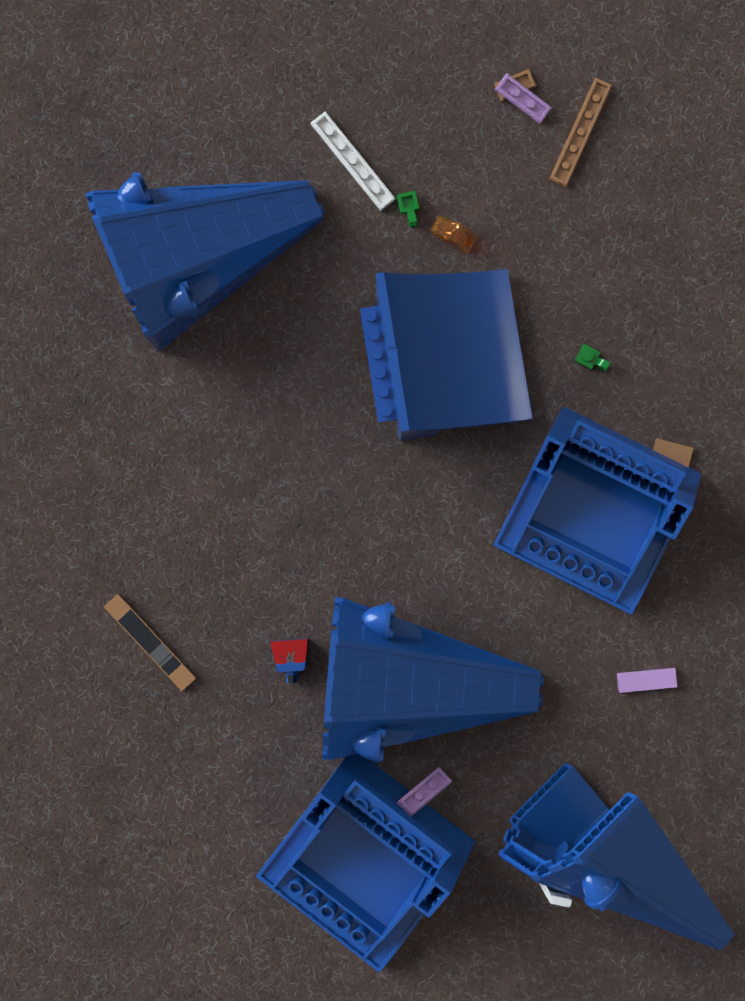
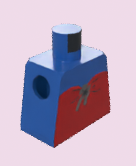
(290, 657)

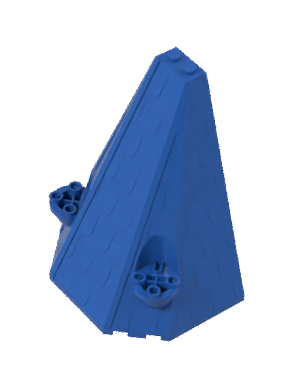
(197, 244)
(410, 683)
(609, 858)

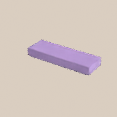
(523, 98)
(646, 680)
(424, 792)

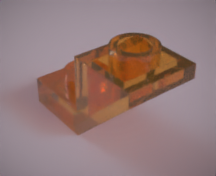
(453, 232)

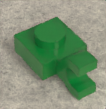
(408, 205)
(589, 357)

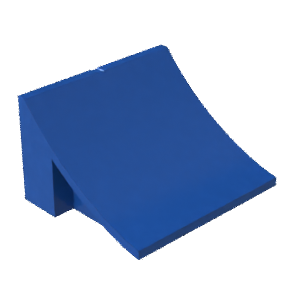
(445, 352)
(598, 510)
(365, 863)

